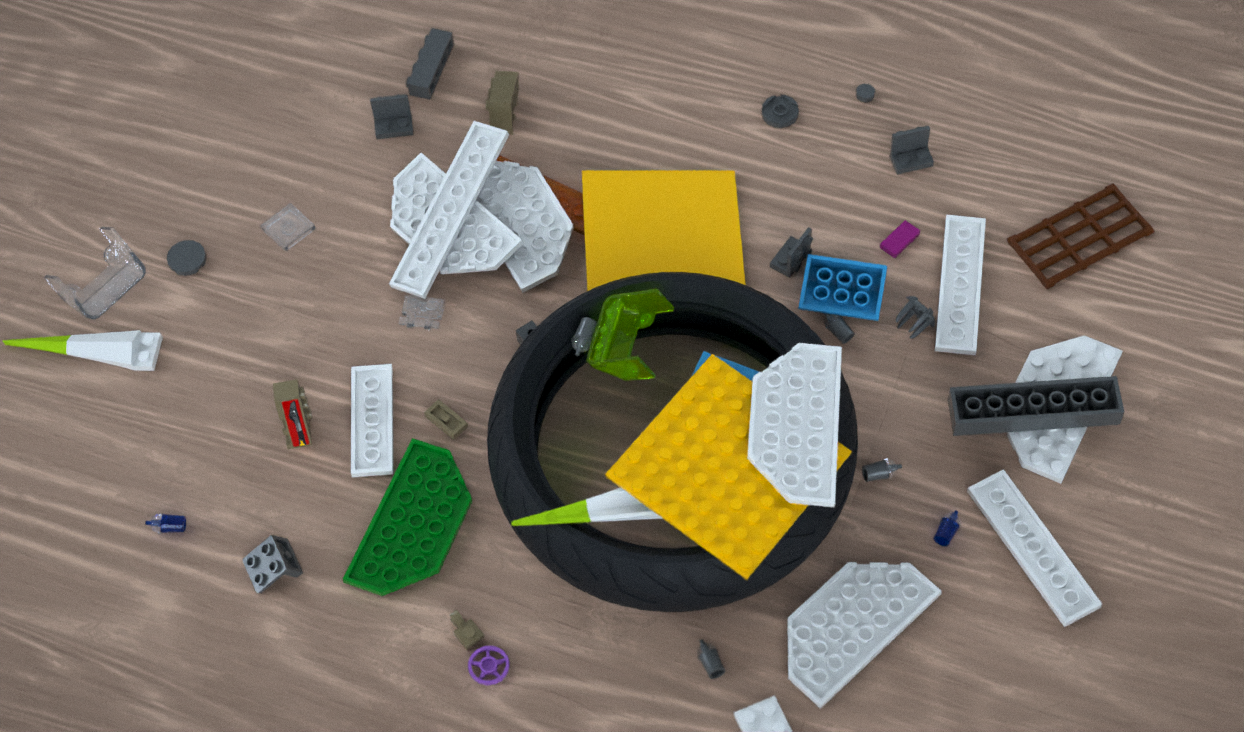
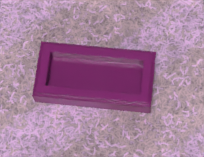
(900, 239)

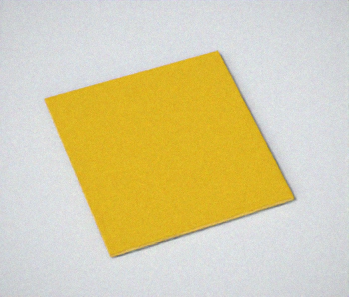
(661, 224)
(698, 475)

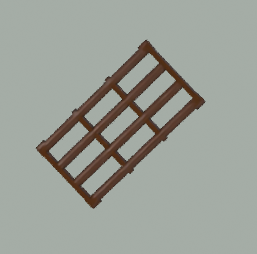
(1071, 250)

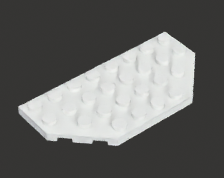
(530, 210)
(483, 239)
(797, 423)
(1053, 450)
(852, 623)

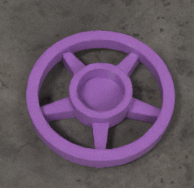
(488, 665)

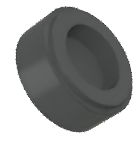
(865, 92)

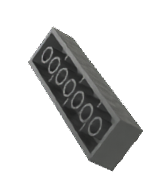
(1035, 405)

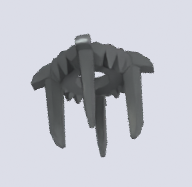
(923, 313)

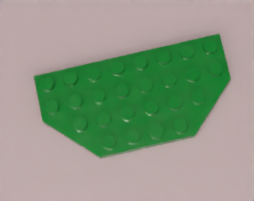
(412, 523)

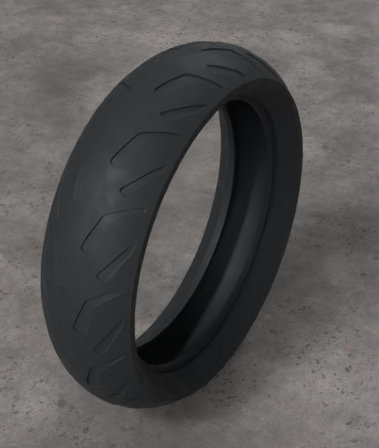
(596, 561)

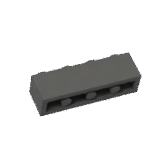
(430, 63)

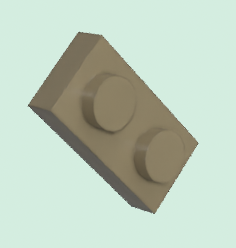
(446, 419)

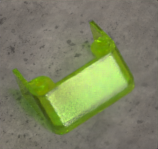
(617, 331)

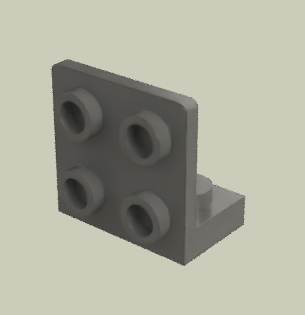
(392, 116)
(910, 150)
(792, 254)
(270, 562)

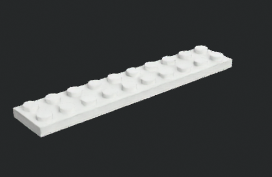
(449, 209)

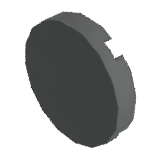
(780, 111)
(186, 257)

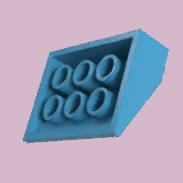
(843, 287)

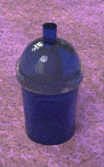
(167, 523)
(948, 526)

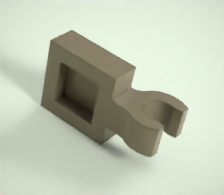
(466, 632)

